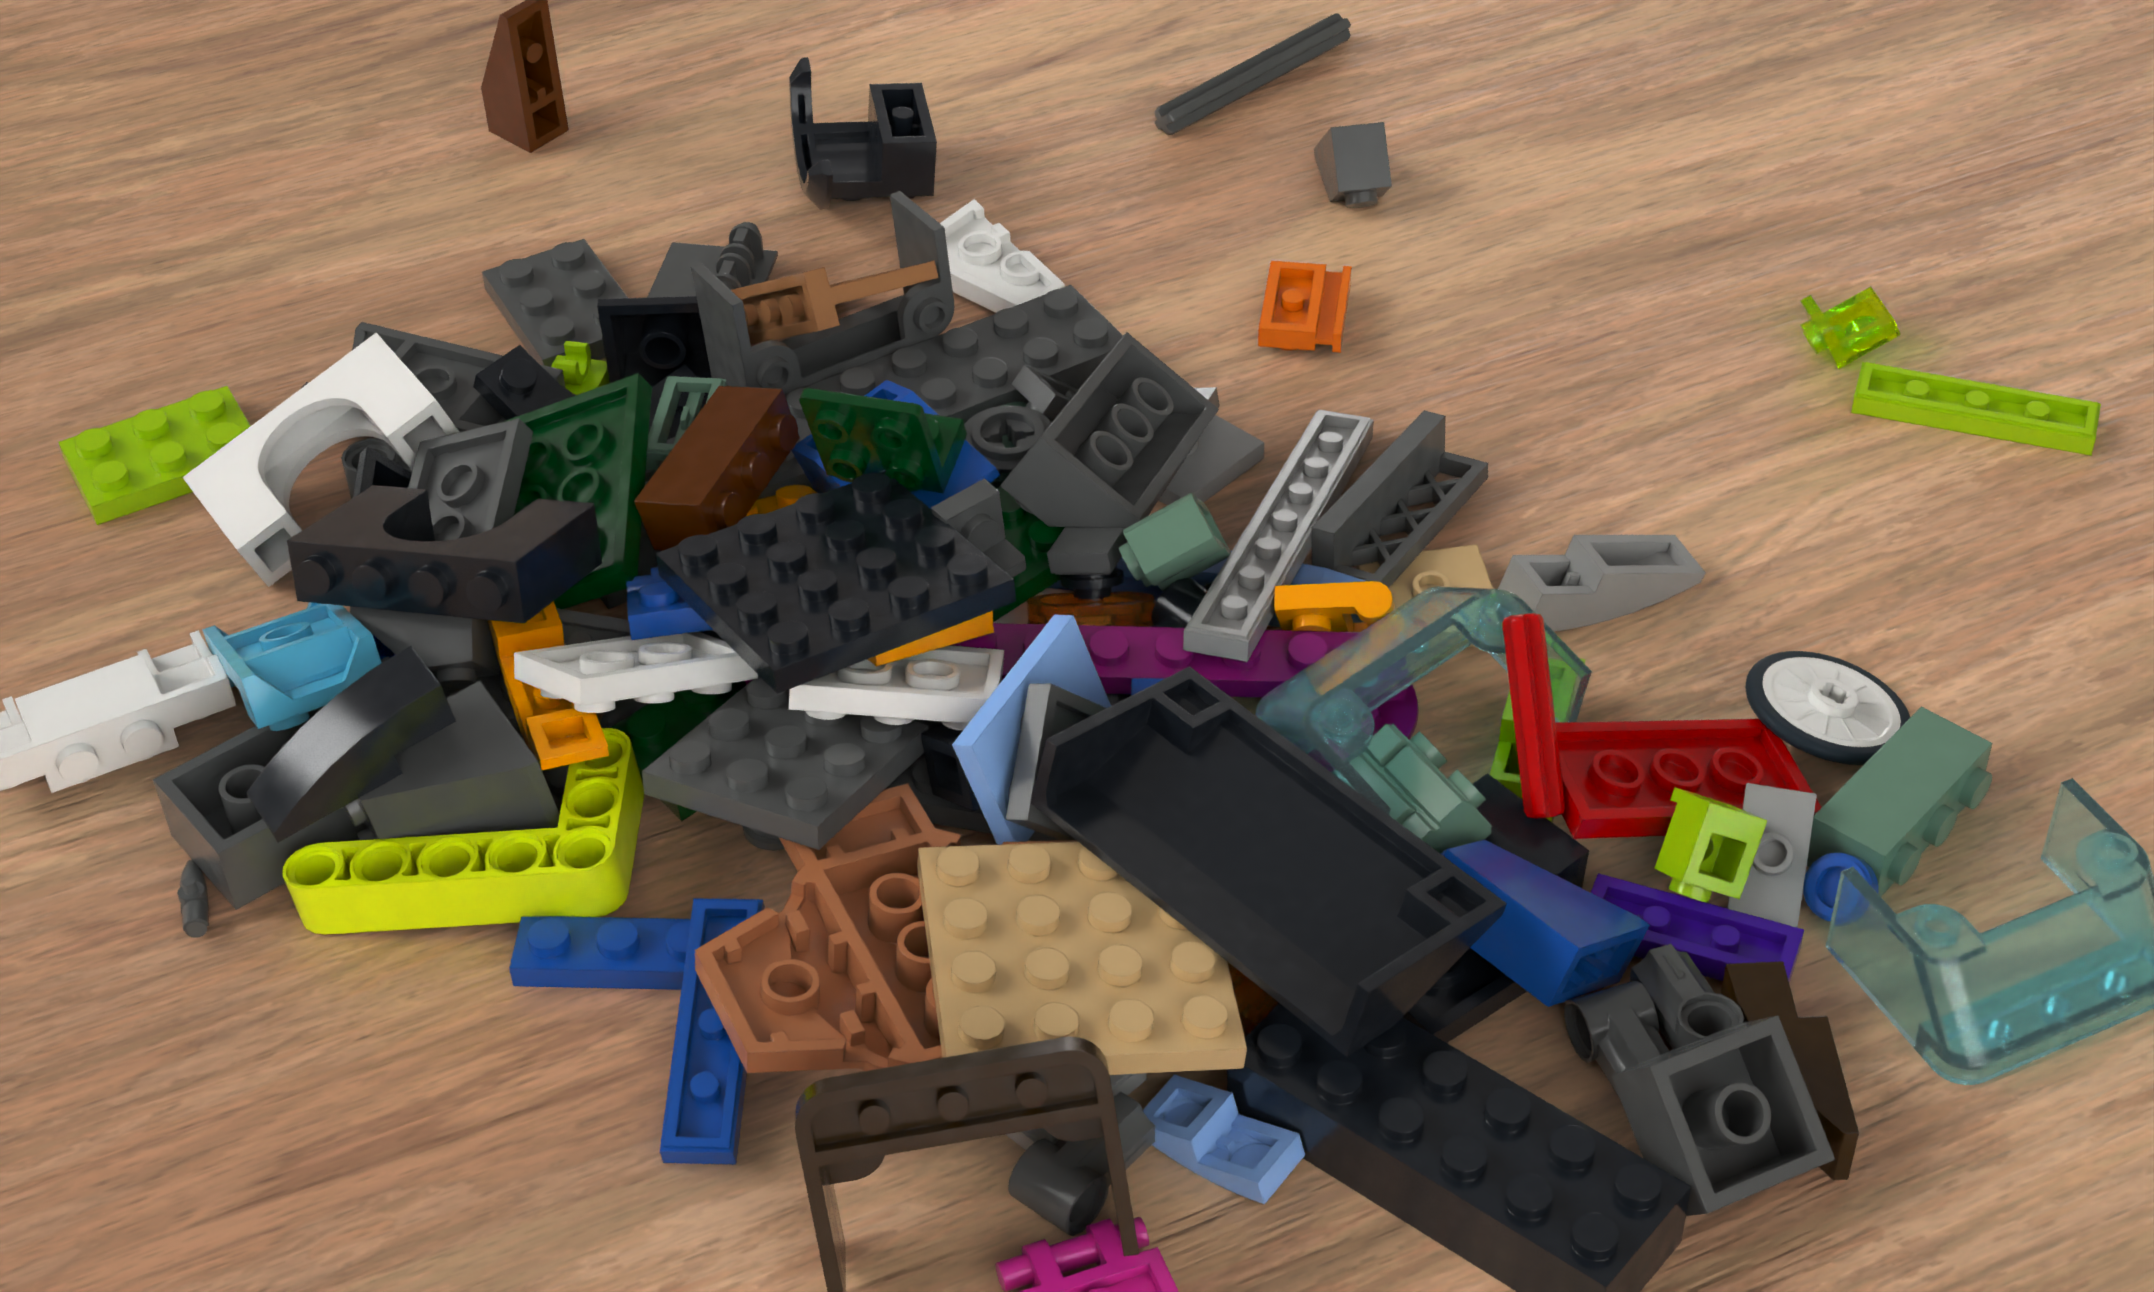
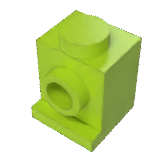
(1709, 846)

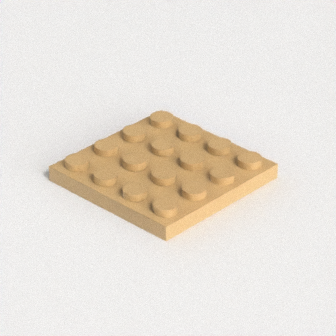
(1062, 947)

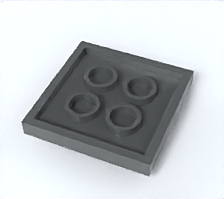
(782, 767)

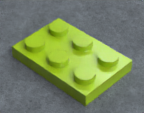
(147, 455)

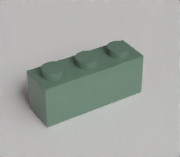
(1904, 797)

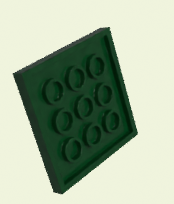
(596, 454)

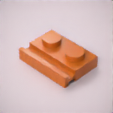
(1304, 306)

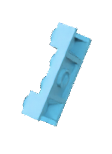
(294, 662)

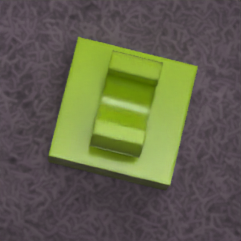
(579, 370)

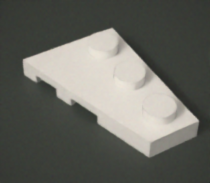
(987, 264)

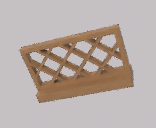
(807, 301)

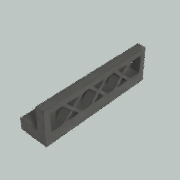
(1380, 499)

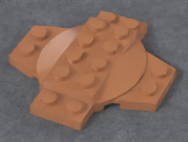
(845, 961)

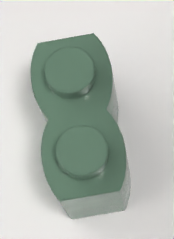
(1173, 543)

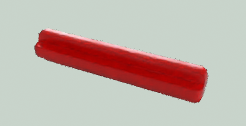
(1533, 715)

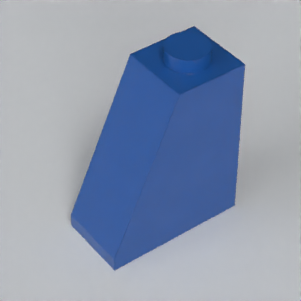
(1552, 933)

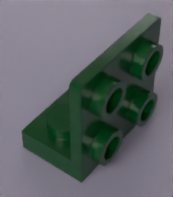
(881, 435)

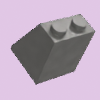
(461, 780)

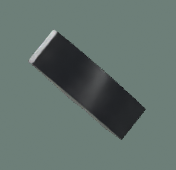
(351, 744)

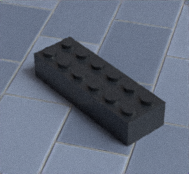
(1466, 1156)

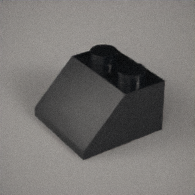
(652, 337)

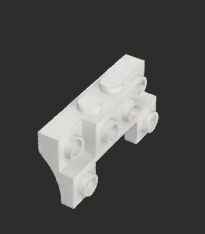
(109, 716)

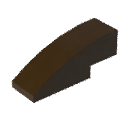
(1764, 992)

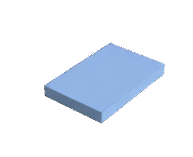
(992, 737)

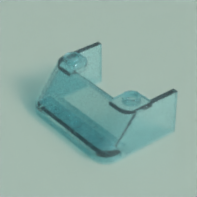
(1331, 701)
(2024, 987)

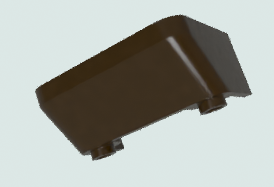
(860, 1117)

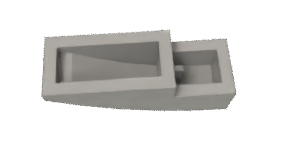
(1602, 578)

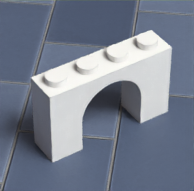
(252, 476)

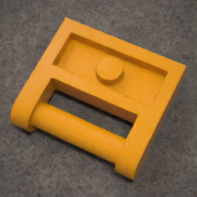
(1331, 605)

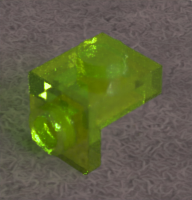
(1849, 327)

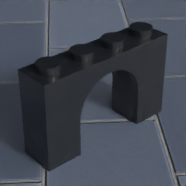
(385, 557)

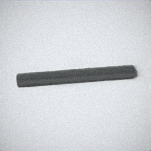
(1252, 74)

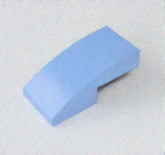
(1210, 1137)

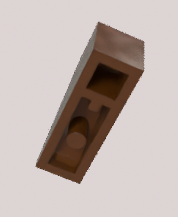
(523, 79)

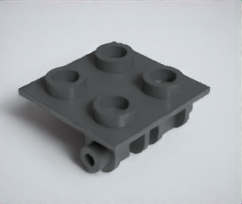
(735, 265)

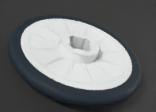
(1824, 705)

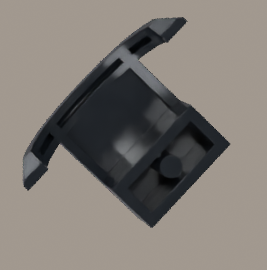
(864, 158)

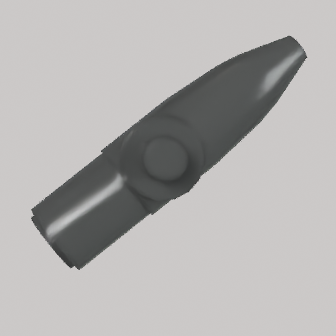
(193, 900)

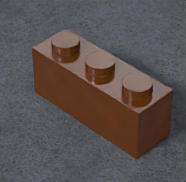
(718, 465)

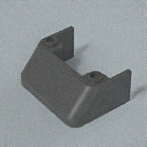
(859, 339)

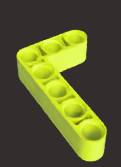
(484, 876)

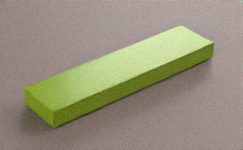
(1976, 408)

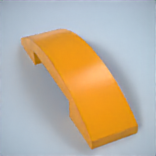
(549, 726)

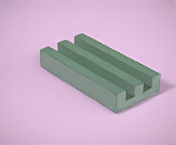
(697, 387)

